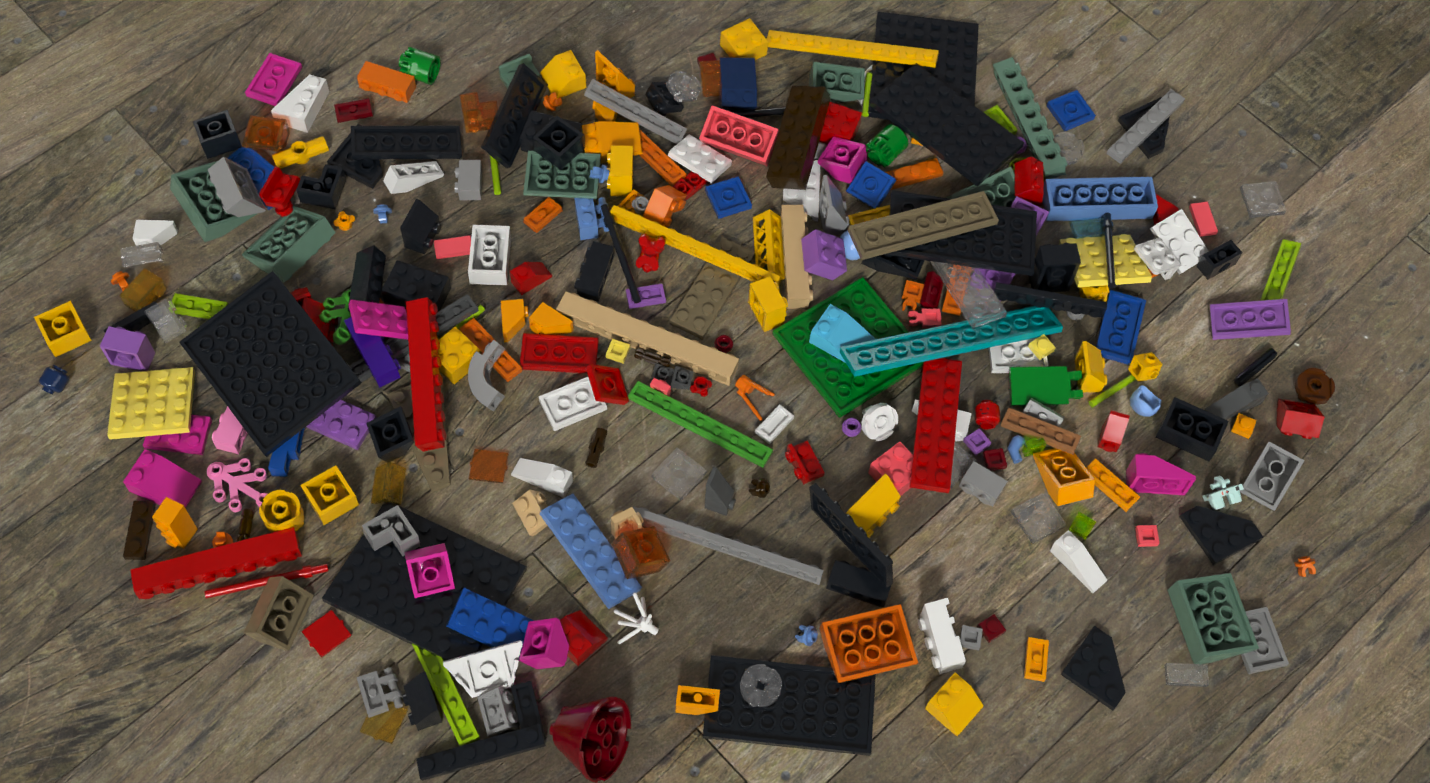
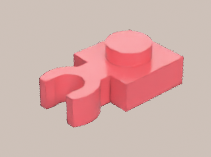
(928, 318)

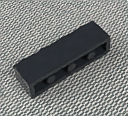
(368, 275)

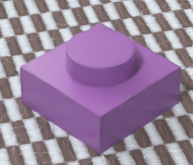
(977, 441)

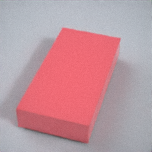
(1203, 219)
(452, 247)

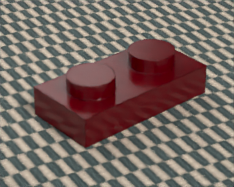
(353, 110)
(932, 291)

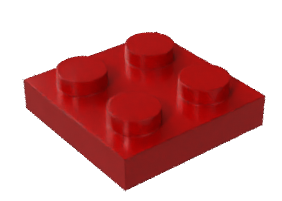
(607, 384)

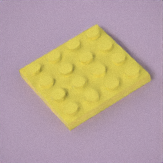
(1093, 266)
(151, 403)

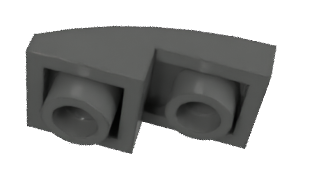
(676, 378)

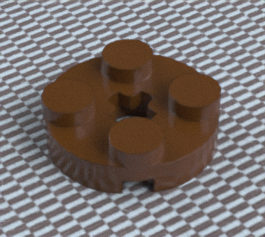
(1311, 395)

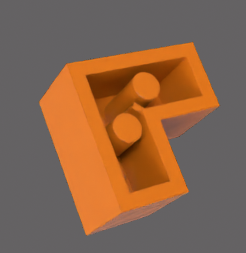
(663, 204)

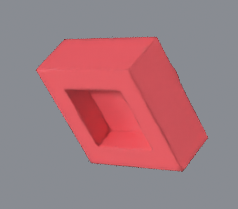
(661, 386)
(1147, 535)

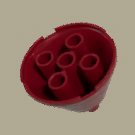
(593, 736)

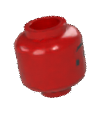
(987, 414)

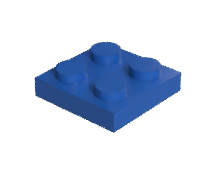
(1070, 110)
(871, 185)
(728, 197)

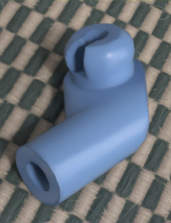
(1014, 446)

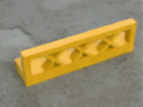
(772, 242)

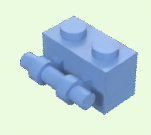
(586, 217)

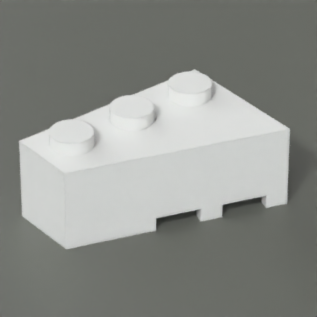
(302, 103)
(941, 636)

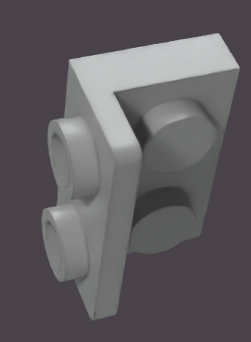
(498, 711)

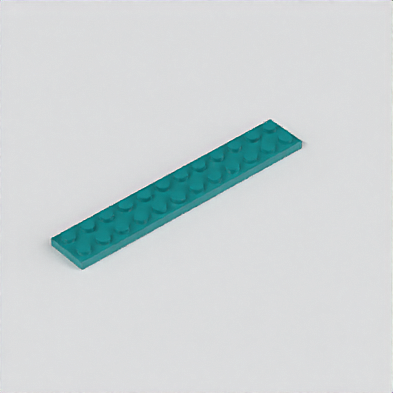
(948, 340)

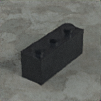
(594, 271)
(857, 583)

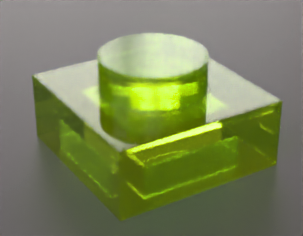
(1033, 446)
(1082, 525)

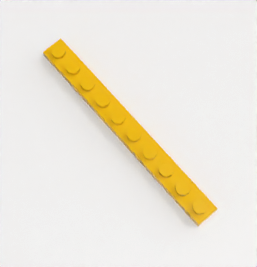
(852, 48)
(691, 246)

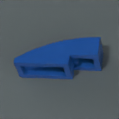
(281, 457)

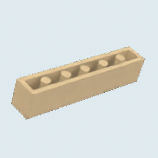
(796, 278)

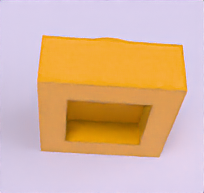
(1243, 425)

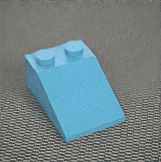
(837, 330)

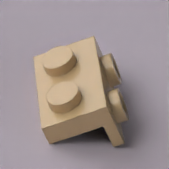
(529, 509)
(625, 521)

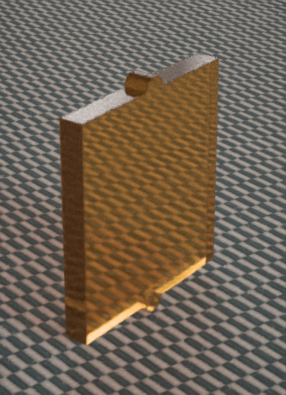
(488, 466)

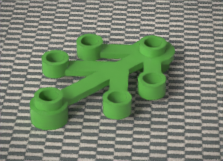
(341, 335)

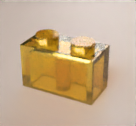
(143, 290)

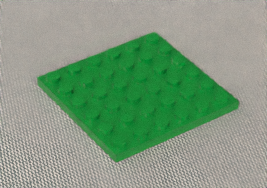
(831, 375)

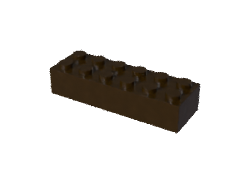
(798, 137)

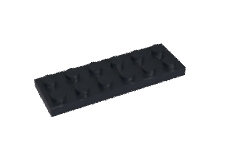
(505, 131)
(405, 142)
(851, 535)

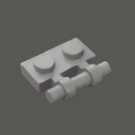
(373, 694)

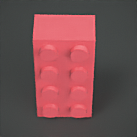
(739, 135)

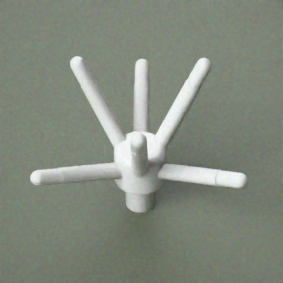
(643, 623)

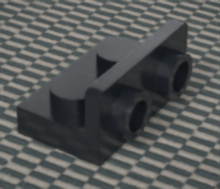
(662, 100)

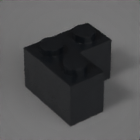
(323, 191)

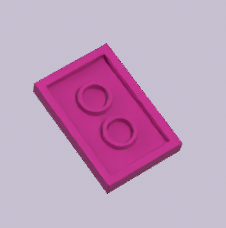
(273, 79)
(379, 319)
(190, 443)

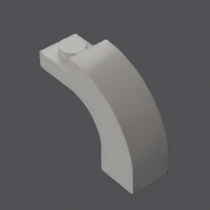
(479, 375)

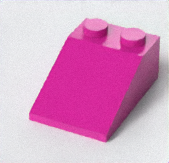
(1157, 476)
(159, 478)

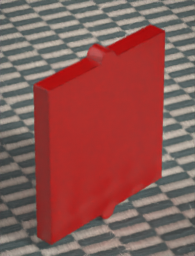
(326, 633)

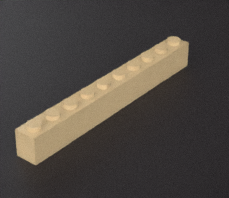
(639, 333)

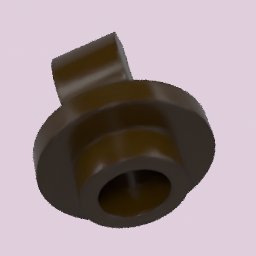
(762, 488)

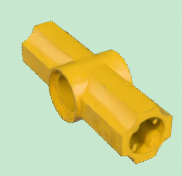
(300, 152)

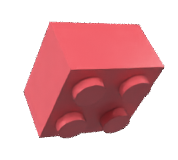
(896, 464)

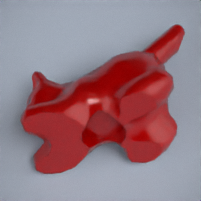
(650, 251)

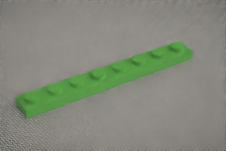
(700, 424)

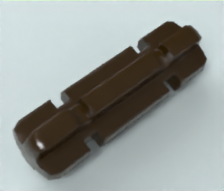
(651, 357)
(245, 524)

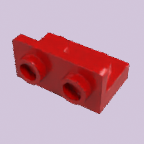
(279, 189)
(804, 461)

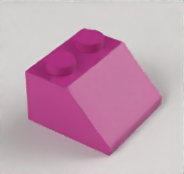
(843, 159)
(429, 570)
(544, 644)

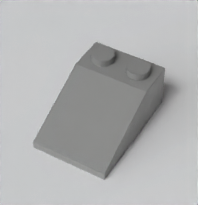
(832, 208)
(1271, 476)

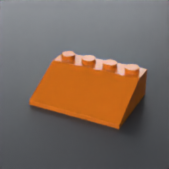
(868, 643)

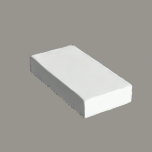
(774, 424)

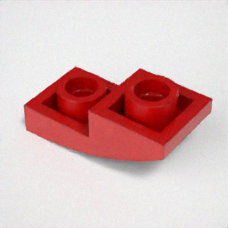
(690, 184)

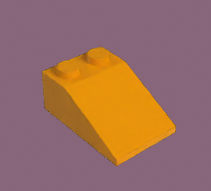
(612, 76)
(603, 134)
(1064, 476)

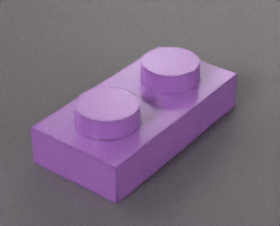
(649, 296)

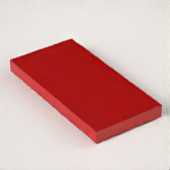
(558, 353)

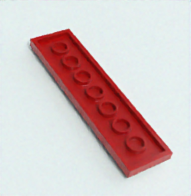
(936, 425)

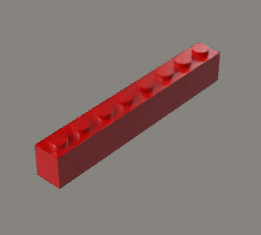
(425, 374)
(215, 563)

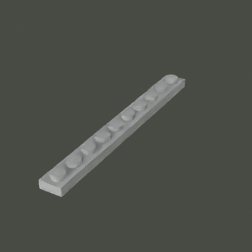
(731, 547)

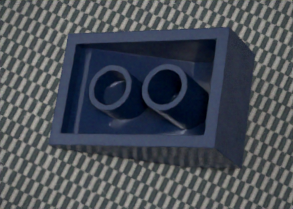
(738, 84)

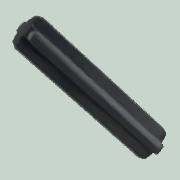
(1255, 367)

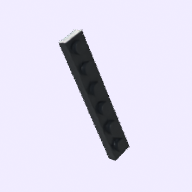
(1050, 300)
(480, 752)

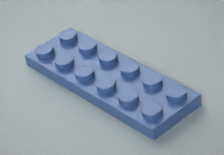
(589, 550)

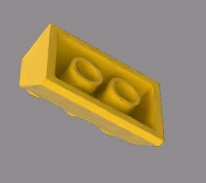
(875, 505)

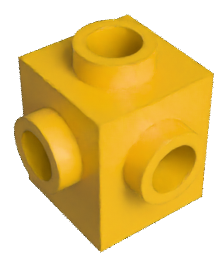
(1094, 292)
(1145, 366)

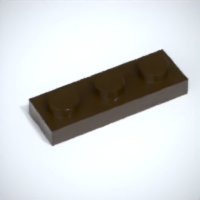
(139, 530)

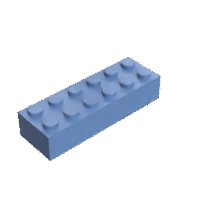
(1093, 197)

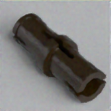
(594, 453)

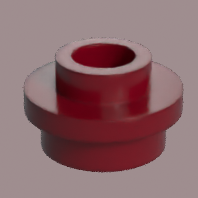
(723, 339)

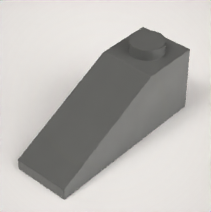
(1239, 400)
(719, 493)

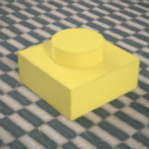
(1041, 347)
(618, 351)

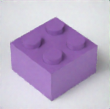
(824, 254)
(127, 348)

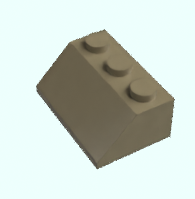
(279, 613)

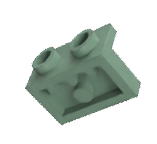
(508, 69)

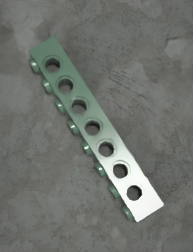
(1017, 93)

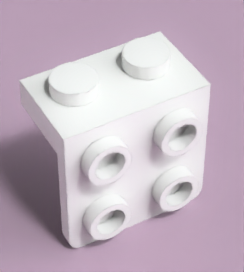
(1158, 258)

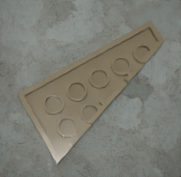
(432, 462)

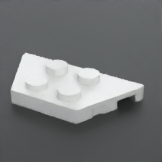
(808, 198)
(486, 669)

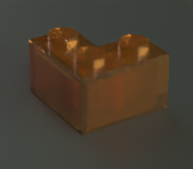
(477, 115)

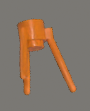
(747, 386)

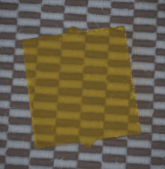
(384, 725)

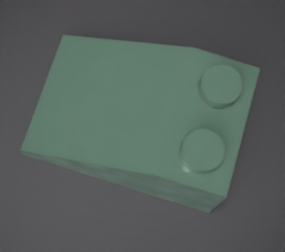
(841, 82)

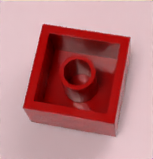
(840, 123)

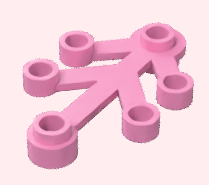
(235, 483)

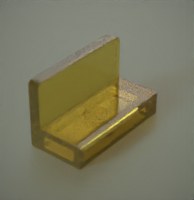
(388, 484)

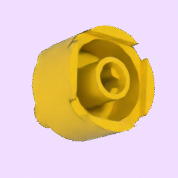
(278, 502)

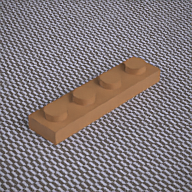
(1038, 429)

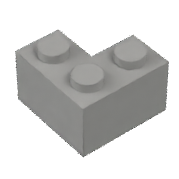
(391, 527)

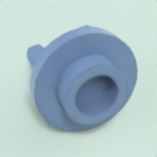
(601, 173)
(382, 211)
(809, 637)

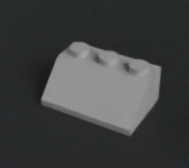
(235, 188)

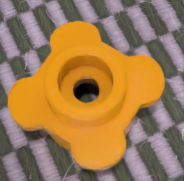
(346, 225)

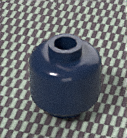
(54, 379)

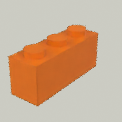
(386, 81)

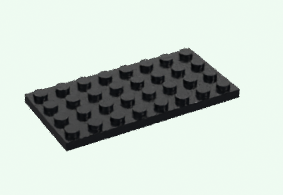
(946, 124)
(999, 247)
(809, 713)

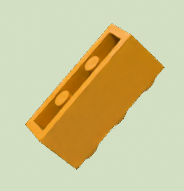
(174, 523)

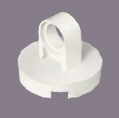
(879, 421)

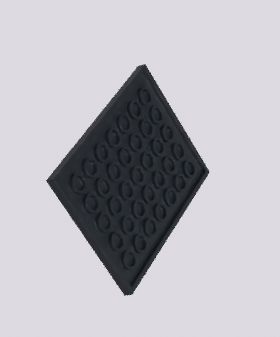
(953, 39)
(270, 363)
(380, 592)

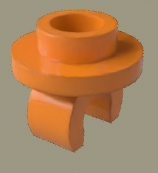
(551, 102)
(120, 278)
(221, 539)
(1304, 563)

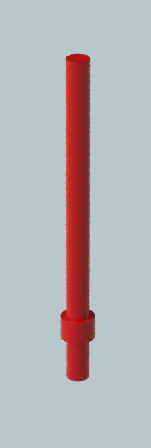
(306, 572)

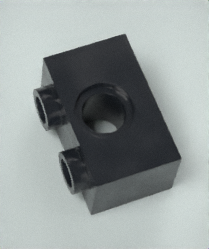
(1219, 259)

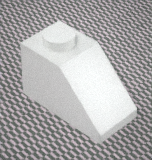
(153, 231)

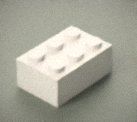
(489, 255)

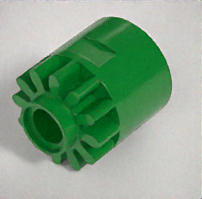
(420, 64)
(887, 145)

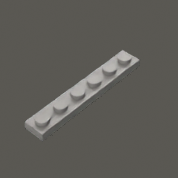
(635, 111)
(1145, 126)

